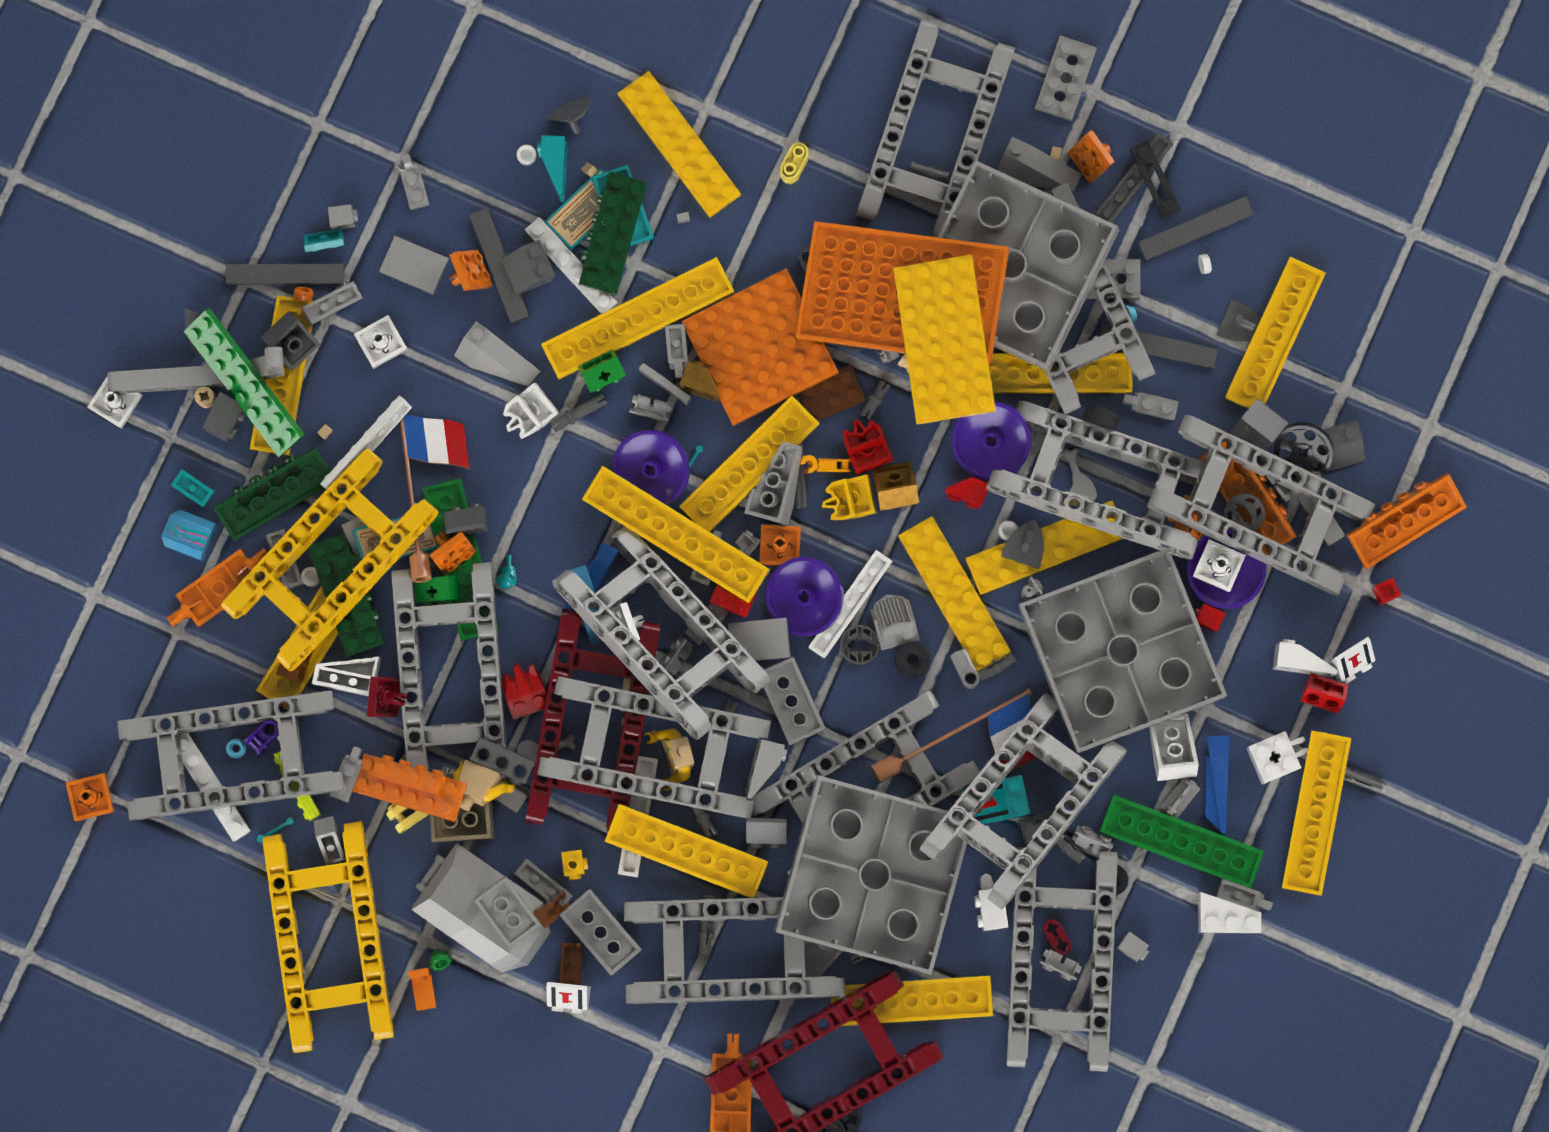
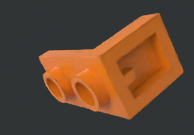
(423, 988)

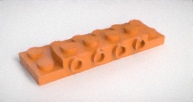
(1241, 480)
(1405, 519)
(410, 786)

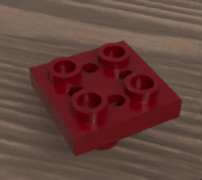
(384, 696)

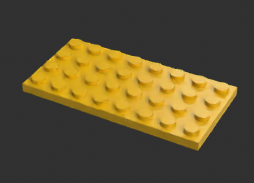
(944, 339)

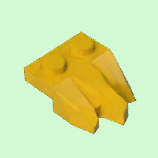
(850, 498)

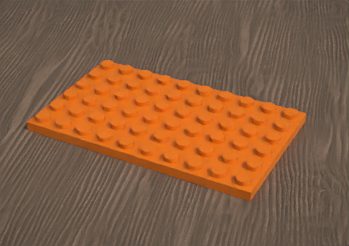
(853, 289)

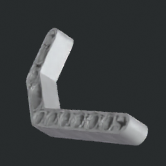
(185, 378)

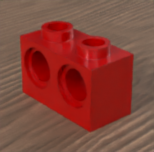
(1324, 693)

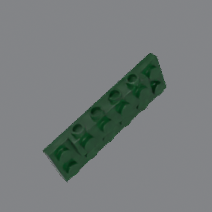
(612, 233)
(272, 493)
(333, 565)

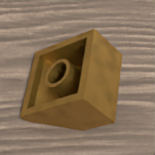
(698, 381)
(895, 486)

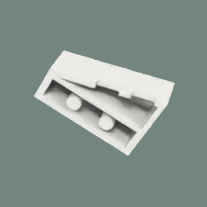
(347, 676)
(1225, 917)

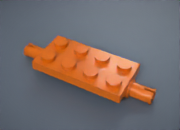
(205, 596)
(733, 1108)

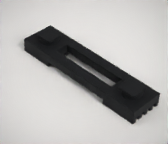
(1143, 153)

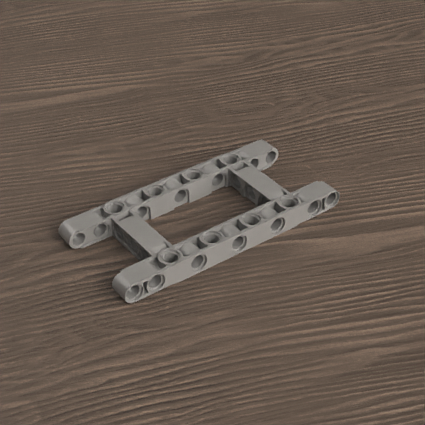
(945, 74)
(1102, 345)
(1090, 513)
(1244, 538)
(635, 655)
(411, 676)
(221, 717)
(873, 736)
(1057, 757)
(645, 786)
(1100, 965)
(731, 989)

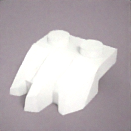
(530, 411)

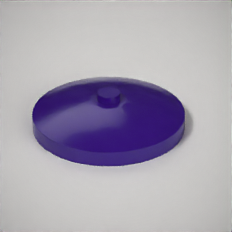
(992, 441)
(653, 464)
(1245, 587)
(806, 595)

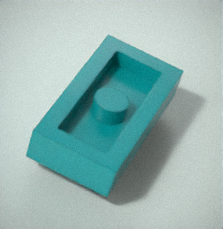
(323, 240)
(192, 488)

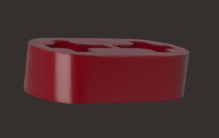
(1061, 934)

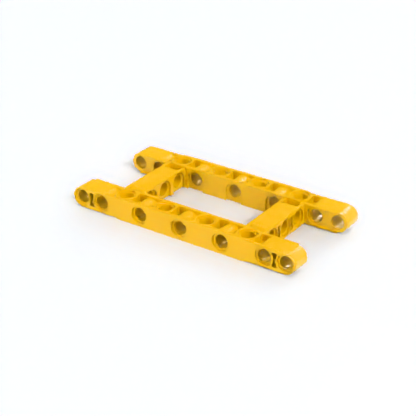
(303, 534)
(366, 928)

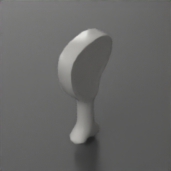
(1081, 483)
(529, 748)

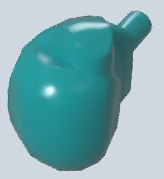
(508, 575)

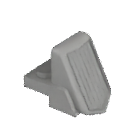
(894, 621)

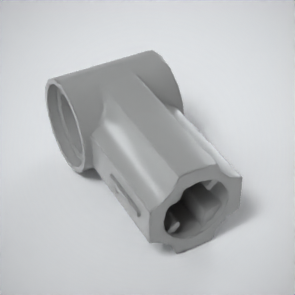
(964, 667)

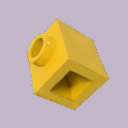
(574, 864)

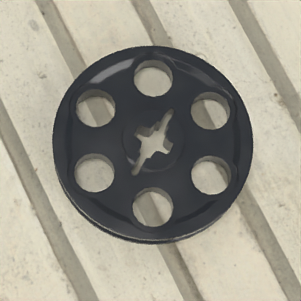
(1304, 442)

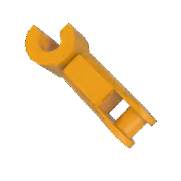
(824, 464)

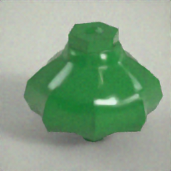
(439, 960)

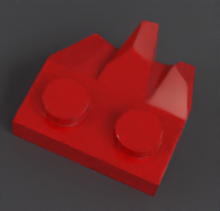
(866, 447)
(730, 602)
(524, 691)

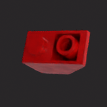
(970, 491)

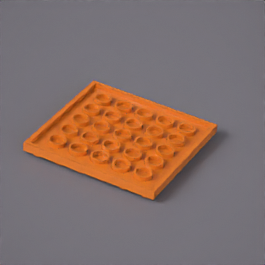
(754, 349)

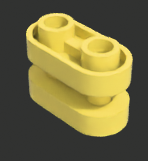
(794, 163)
(397, 811)

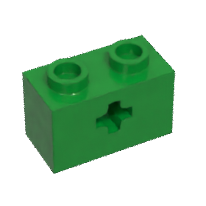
(605, 362)
(446, 587)

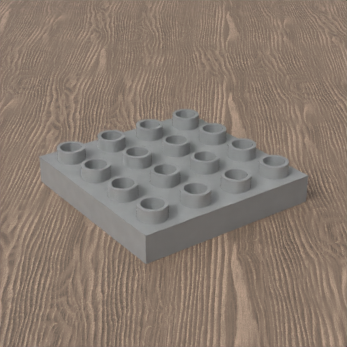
(1050, 258)
(1122, 651)
(866, 881)

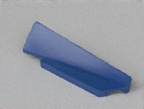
(600, 567)
(1217, 781)

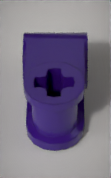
(261, 737)

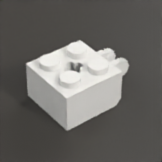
(1282, 747)
(990, 915)

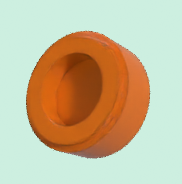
(303, 294)

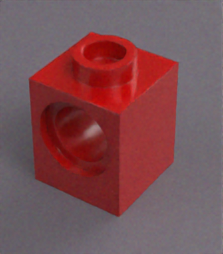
(1386, 591)
(1209, 617)

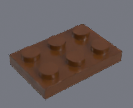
(833, 394)

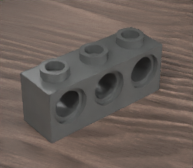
(512, 757)

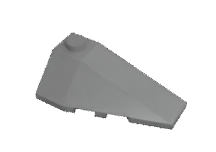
(1036, 167)
(489, 354)
(776, 490)

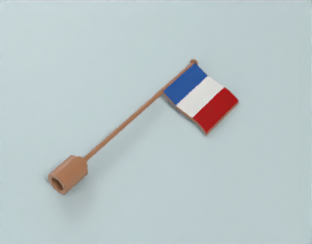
(433, 443)
(1001, 723)

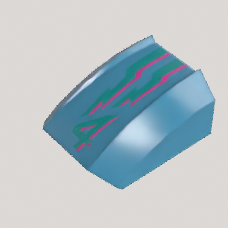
(188, 534)

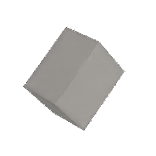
(683, 217)

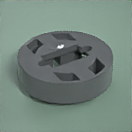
(1250, 506)
(859, 636)

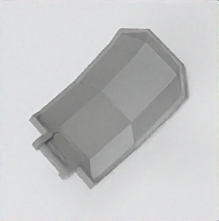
(450, 907)

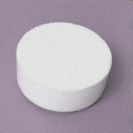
(526, 155)
(1204, 264)
(1006, 529)
(310, 577)

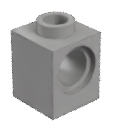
(342, 216)
(1133, 947)

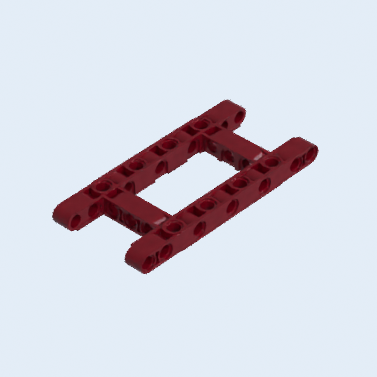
(554, 716)
(808, 1032)

